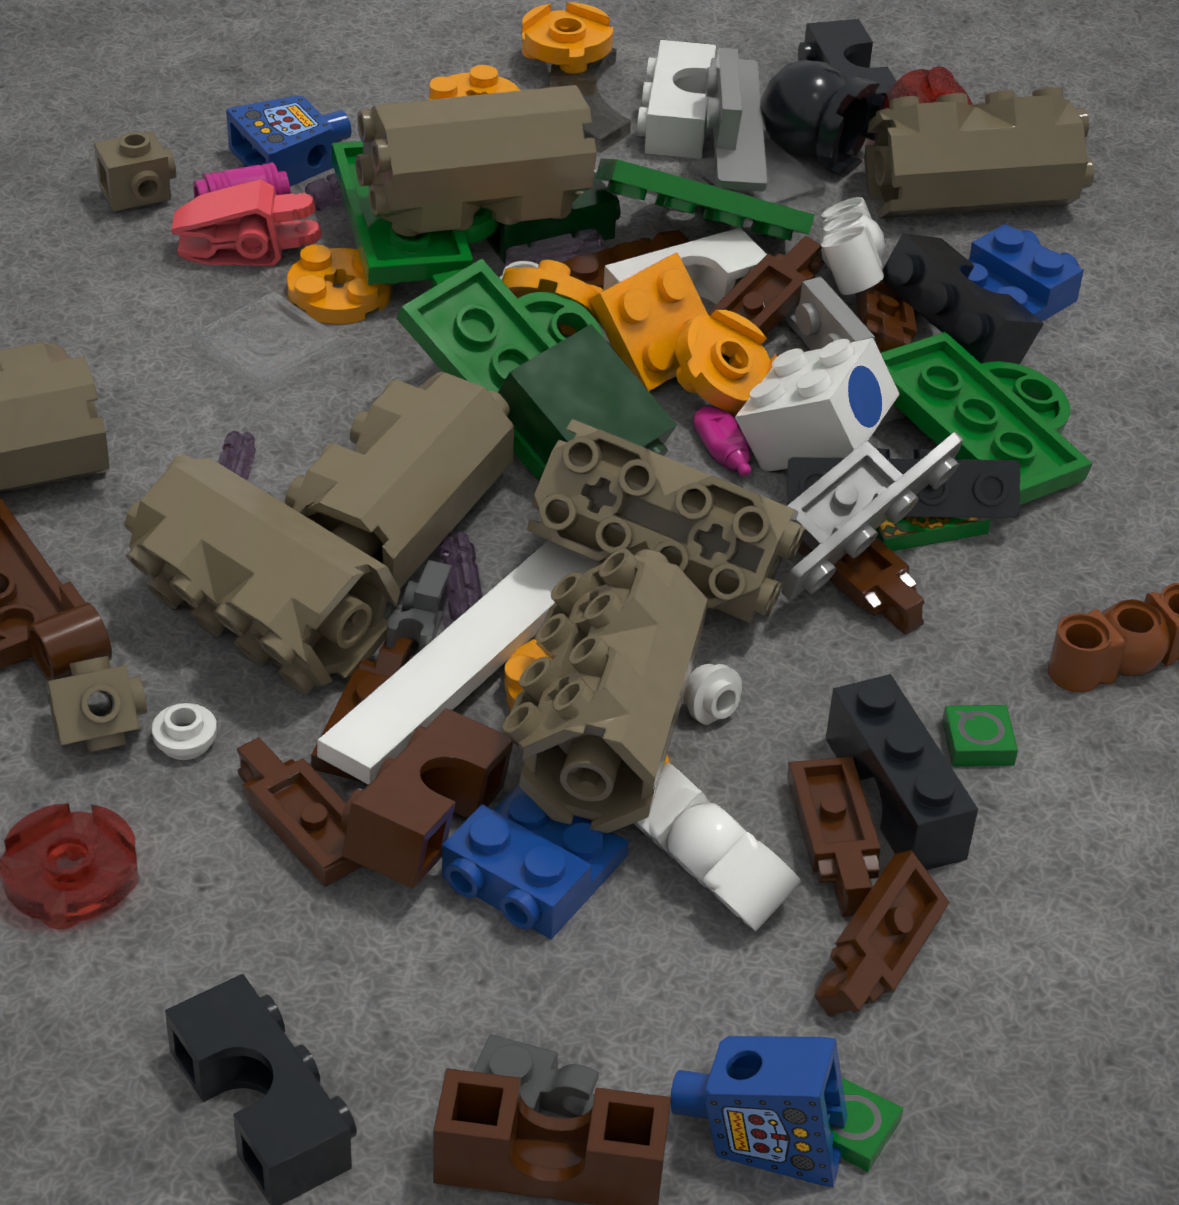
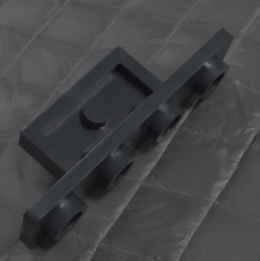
(972, 491)

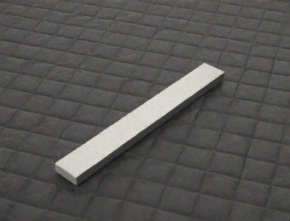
(450, 664)

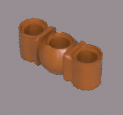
(1120, 640)

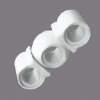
(852, 246)
(717, 850)

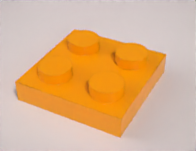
(647, 316)

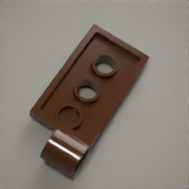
(39, 612)

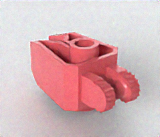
(244, 225)

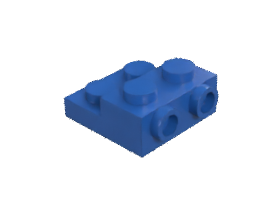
(1020, 266)
(529, 863)

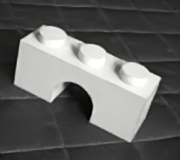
(675, 100)
(712, 263)

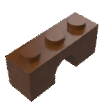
(409, 806)
(500, 1144)

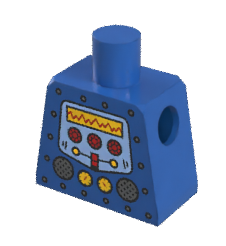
(287, 134)
(770, 1104)

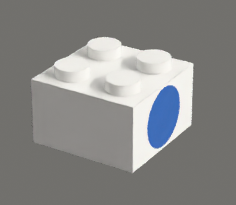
(817, 403)

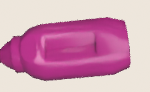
(723, 438)

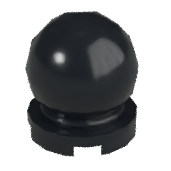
(820, 113)

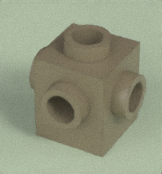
(134, 170)
(70, 709)

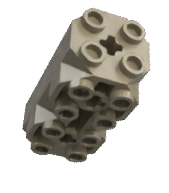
(496, 151)
(977, 155)
(48, 418)
(413, 471)
(619, 495)
(259, 572)
(610, 690)

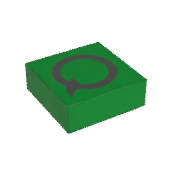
(979, 735)
(867, 1126)

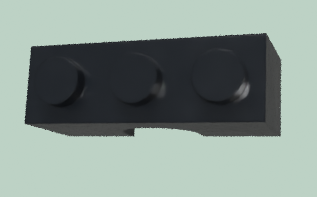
(846, 48)
(937, 285)
(919, 791)
(239, 1041)

